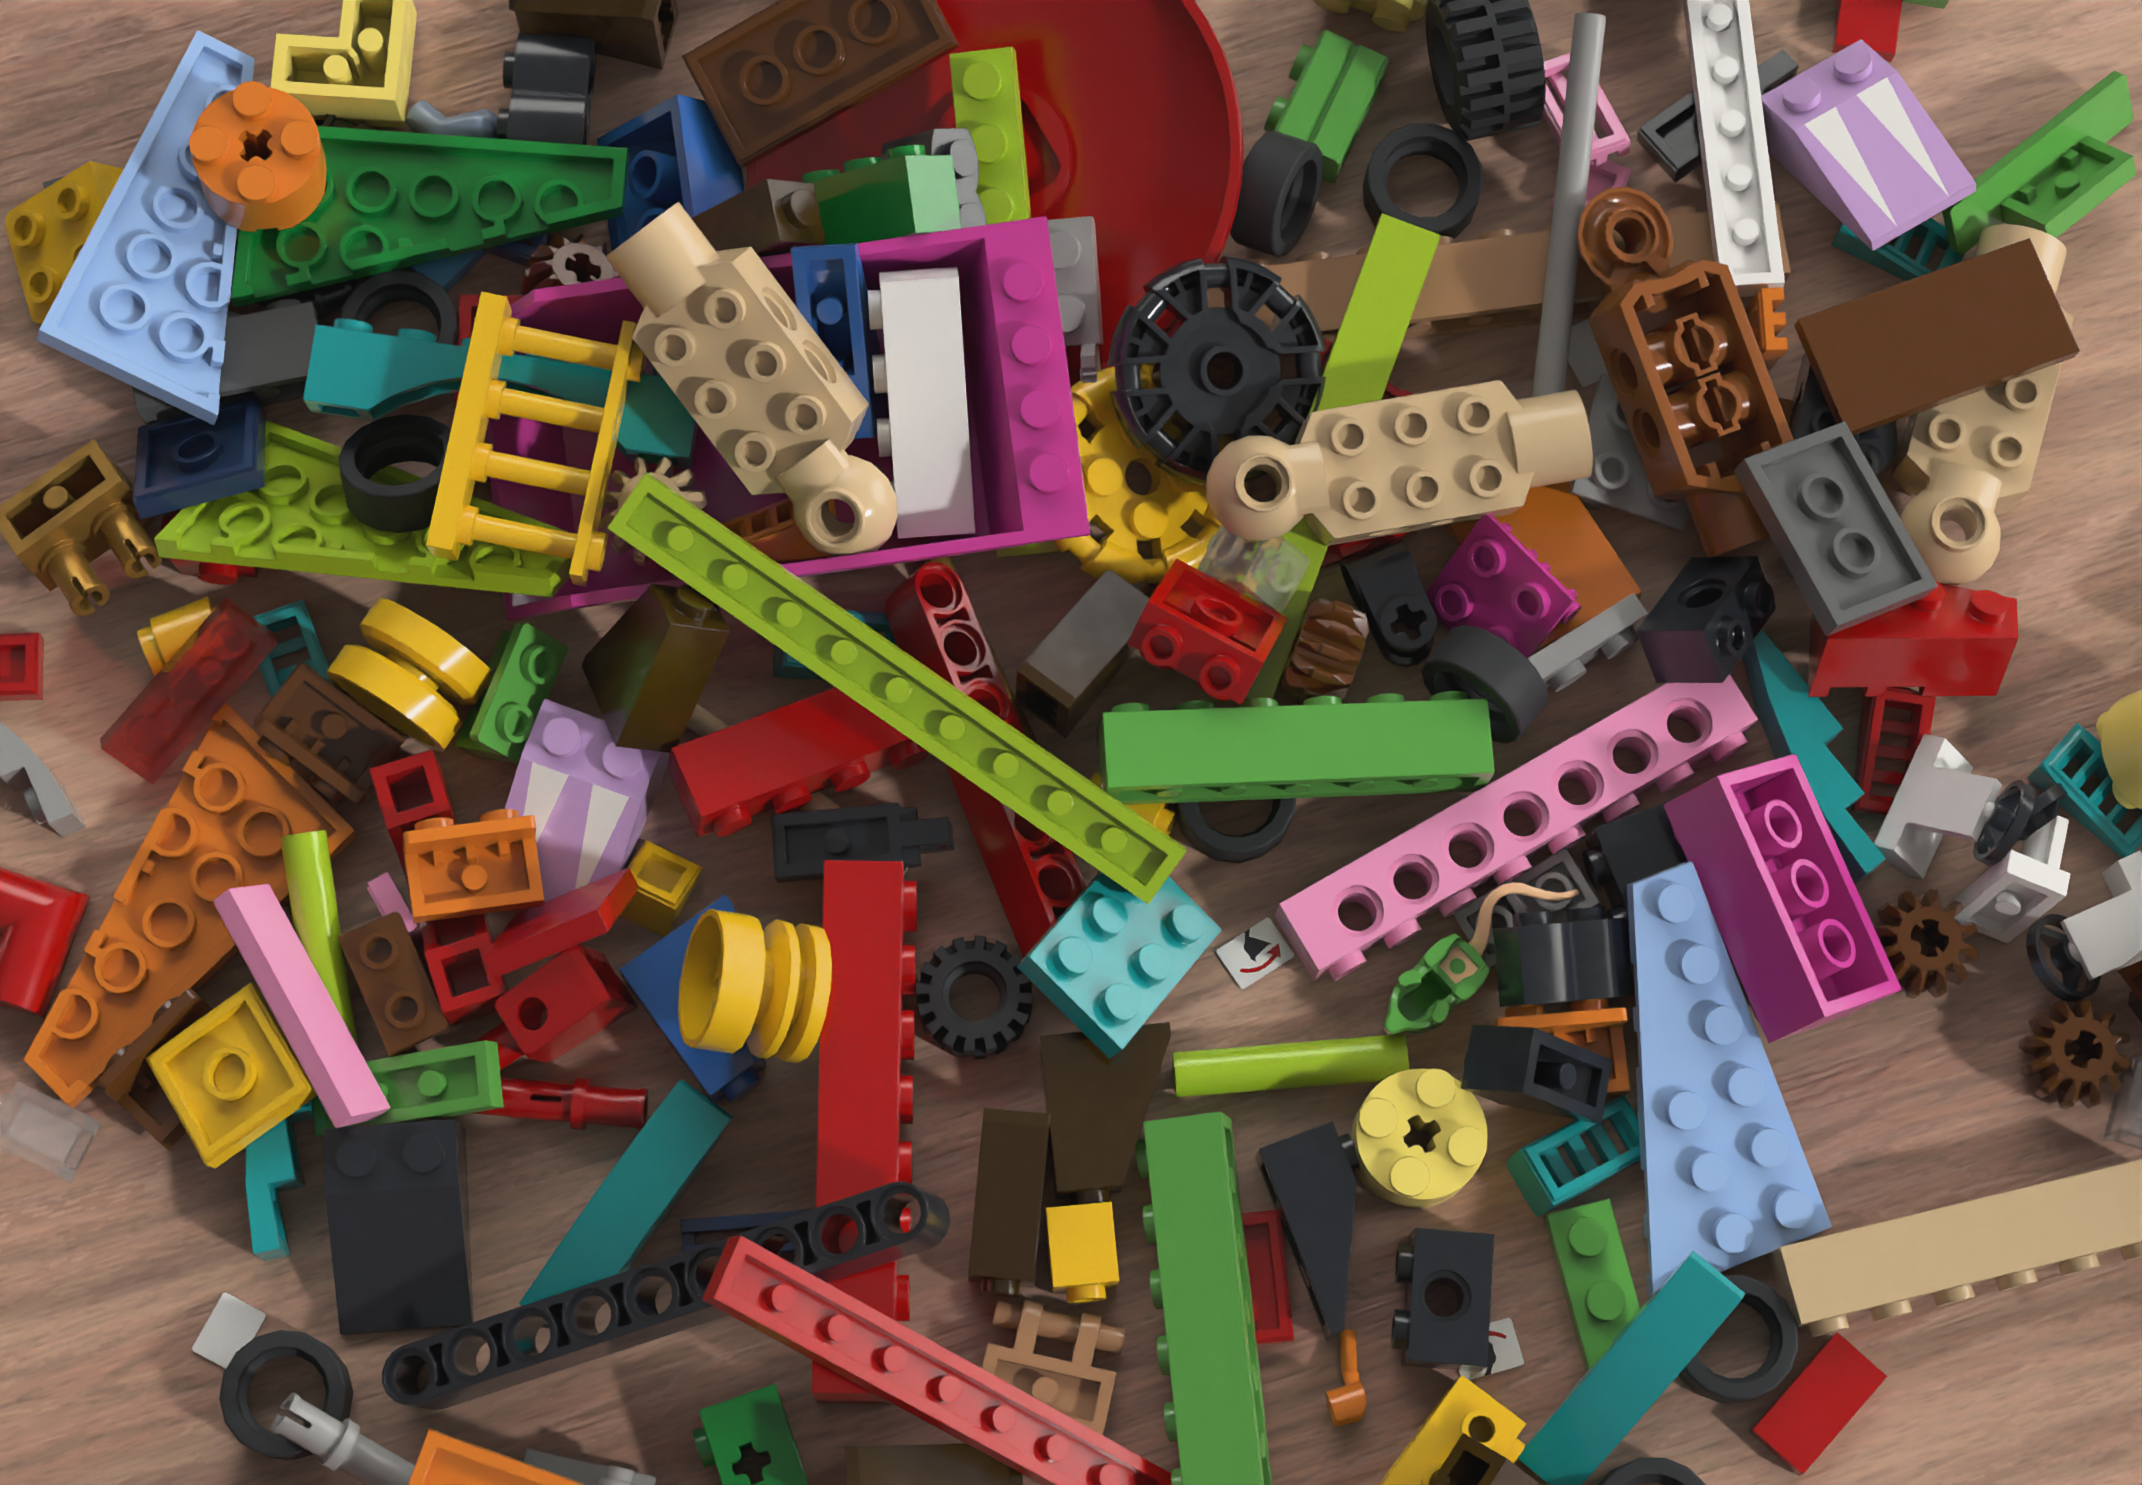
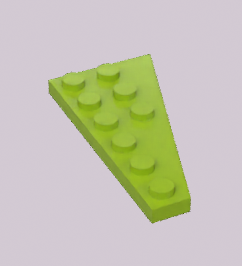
(306, 527)

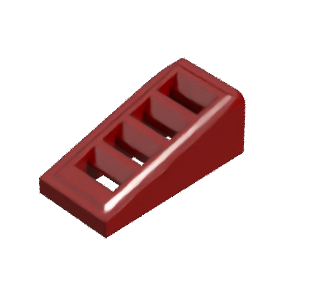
(1868, 748)

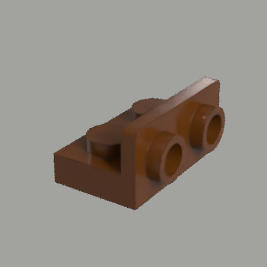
(394, 984)

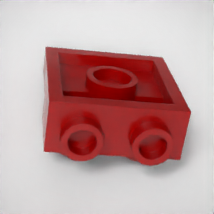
(1206, 632)

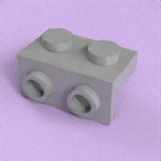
(1605, 633)

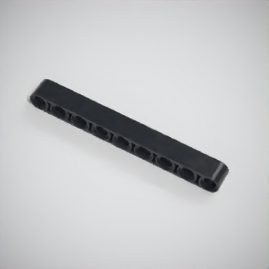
(633, 1295)

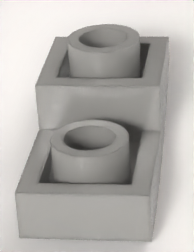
(47, 795)
(1554, 874)

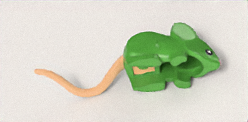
(1450, 970)

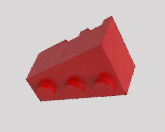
(1942, 643)

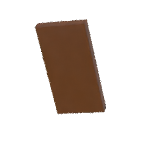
(809, 64)
(1936, 337)

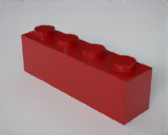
(784, 760)

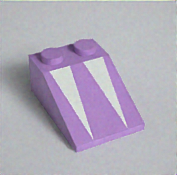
(1863, 145)
(584, 797)

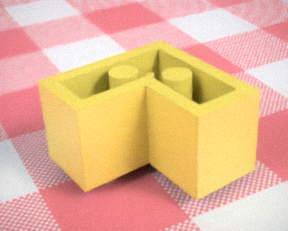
(358, 74)

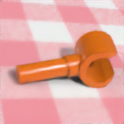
(1347, 1402)

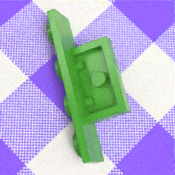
(2052, 173)

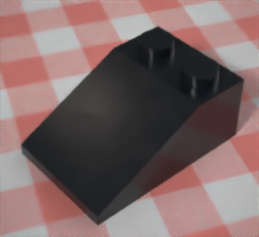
(399, 1226)

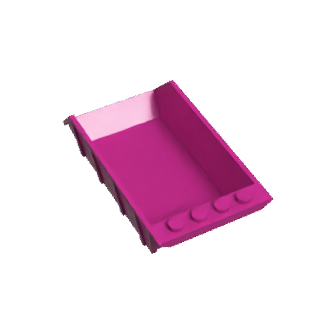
(1017, 410)

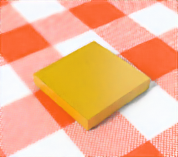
(231, 1076)

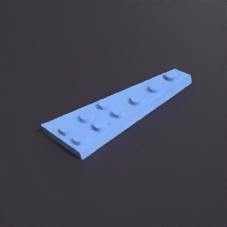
(159, 261)
(1710, 1114)

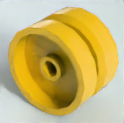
(410, 674)

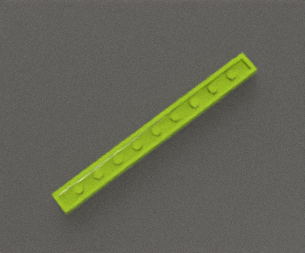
(896, 688)

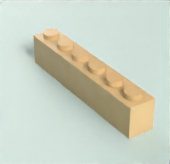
(1961, 1247)

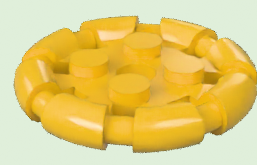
(1119, 510)

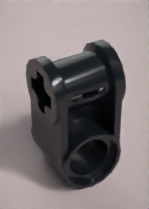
(1390, 592)

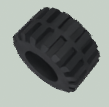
(1486, 65)

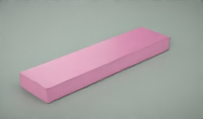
(301, 1005)

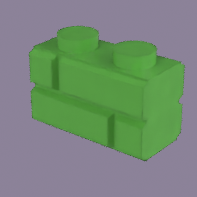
(1330, 97)

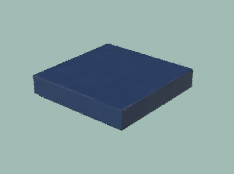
(197, 462)

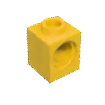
(1082, 1251)

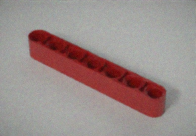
(1027, 866)

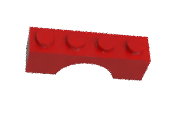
(453, 947)

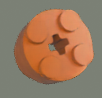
(230, 151)

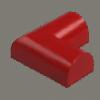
(36, 938)

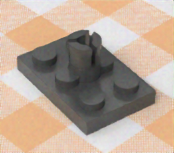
(1835, 528)

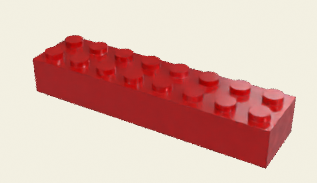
(860, 1072)

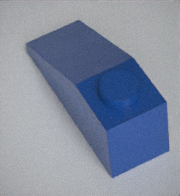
(835, 304)

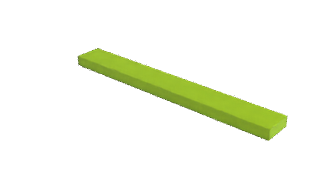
(1357, 375)

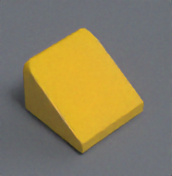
(663, 887)

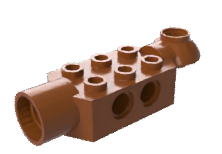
(1681, 366)

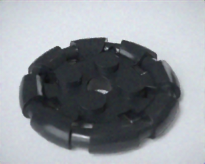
(1191, 343)

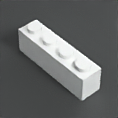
(925, 399)

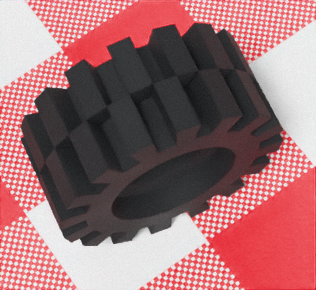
(968, 1036)

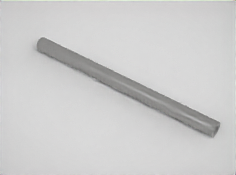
(1569, 203)

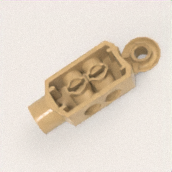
(755, 379)
(1978, 450)
(1404, 464)

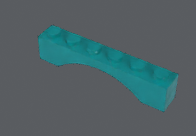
(376, 374)

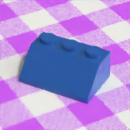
(672, 159)

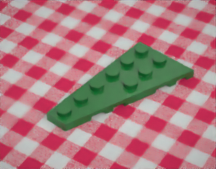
(425, 199)

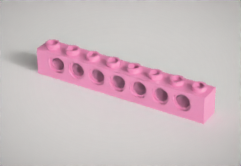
(1311, 916)

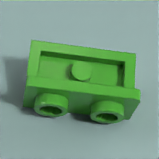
(524, 675)

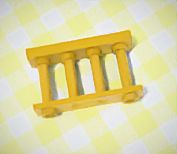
(473, 460)

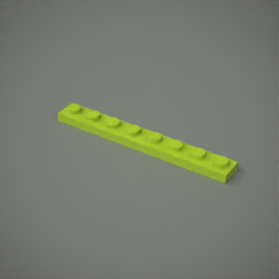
(990, 109)

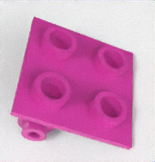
(1501, 589)

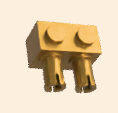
(72, 520)

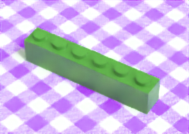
(1295, 749)
(1205, 1301)

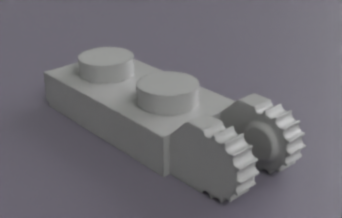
(1078, 289)

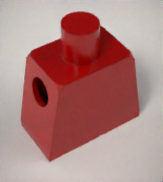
(580, 1000)

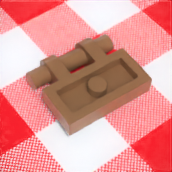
(1064, 1385)

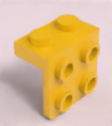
(53, 228)

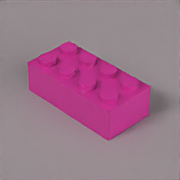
(1782, 897)

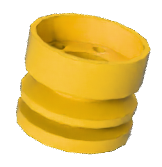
(754, 986)

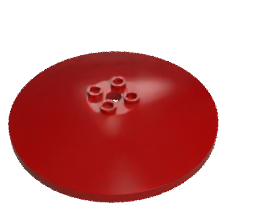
(1120, 123)

